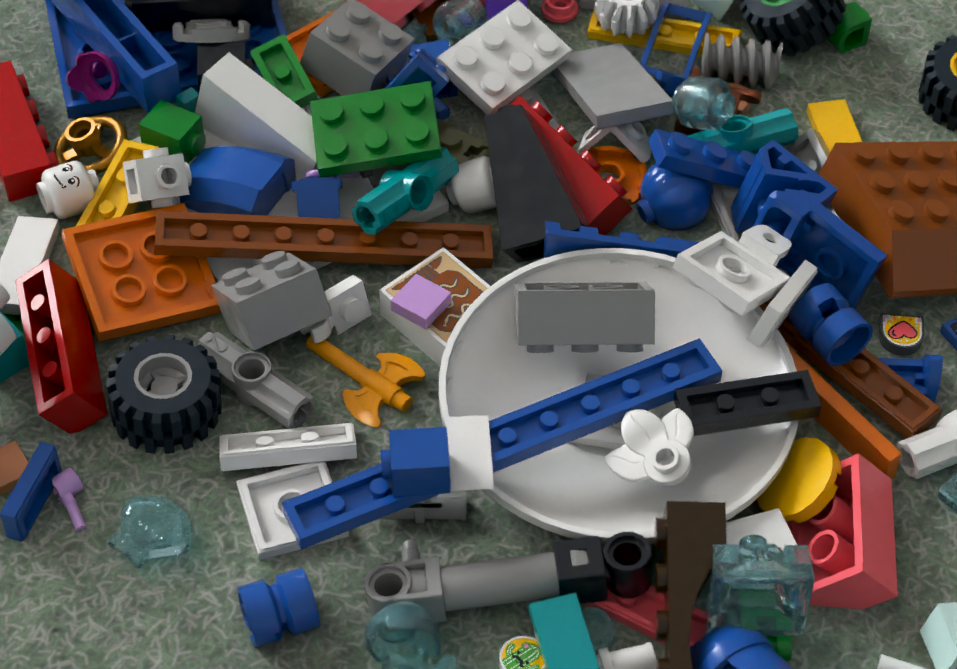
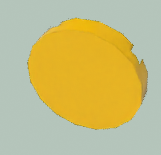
(804, 482)

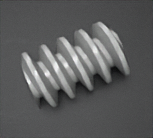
(741, 61)

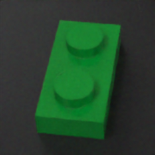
(283, 70)

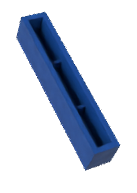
(139, 58)

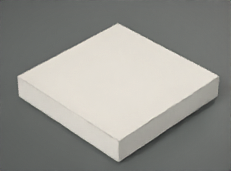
(263, 501)

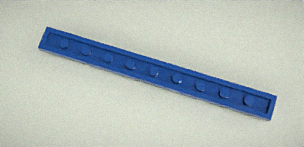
(513, 438)

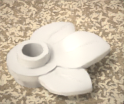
(649, 442)

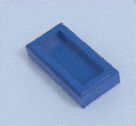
(30, 492)

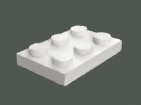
(503, 57)

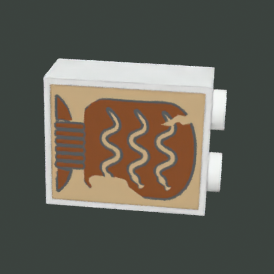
(449, 274)

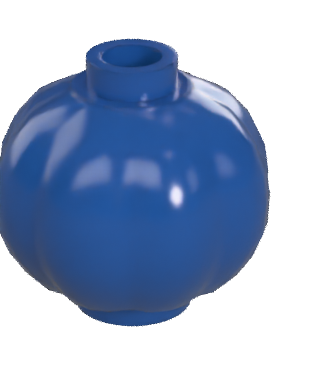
(673, 199)

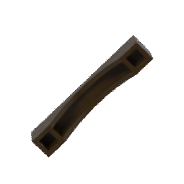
(687, 544)

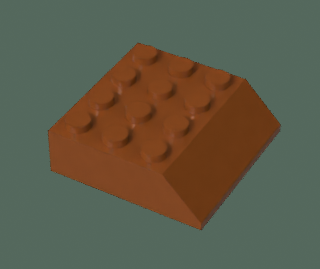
(905, 206)

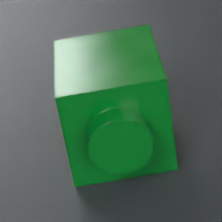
(173, 128)

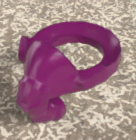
(82, 76)

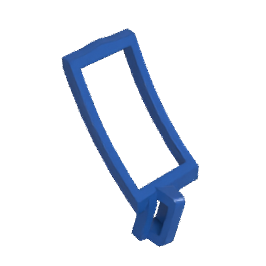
(668, 80)

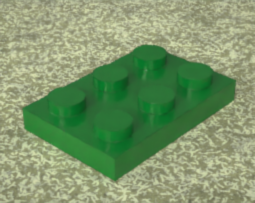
(375, 129)

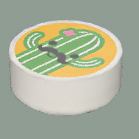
(521, 653)

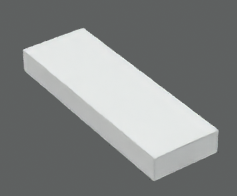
(26, 248)
(782, 304)
(287, 446)

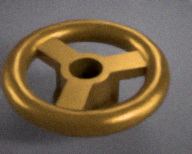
(85, 140)

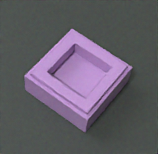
(421, 301)

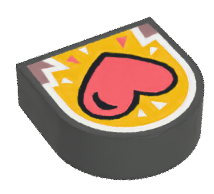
(901, 333)

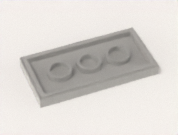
(612, 87)

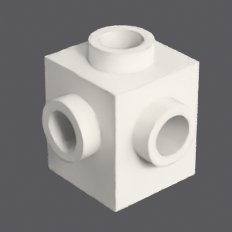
(157, 178)

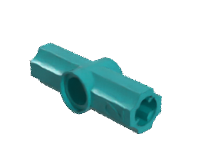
(753, 133)
(404, 191)

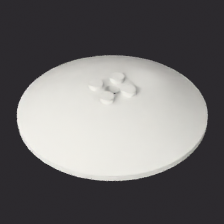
(572, 485)

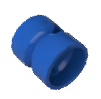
(831, 325)
(278, 607)

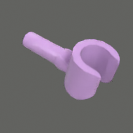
(68, 485)

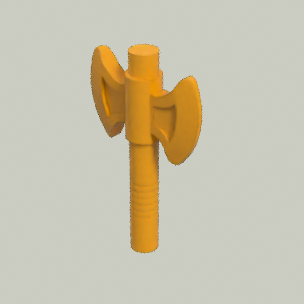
(377, 387)

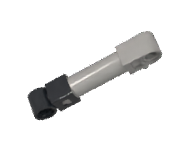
(571, 568)

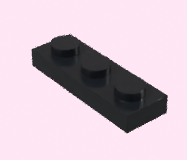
(749, 402)

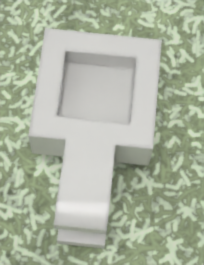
(348, 307)

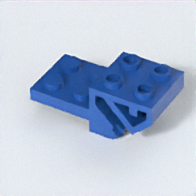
(795, 203)

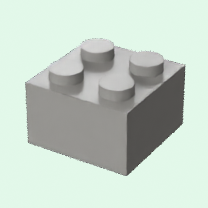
(355, 50)
(271, 299)

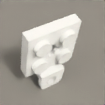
(737, 272)

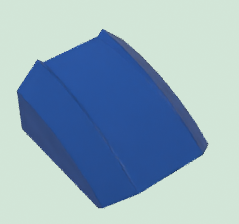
(238, 181)

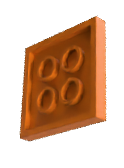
(128, 284)

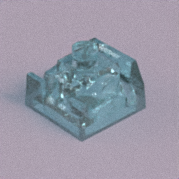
(760, 587)

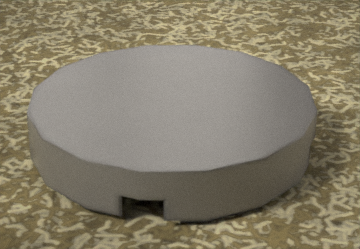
(210, 31)

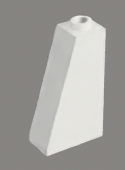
(255, 114)

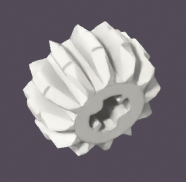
(626, 15)

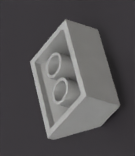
(585, 315)

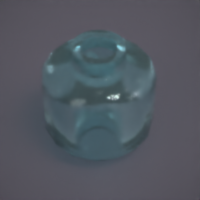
(457, 19)
(703, 103)

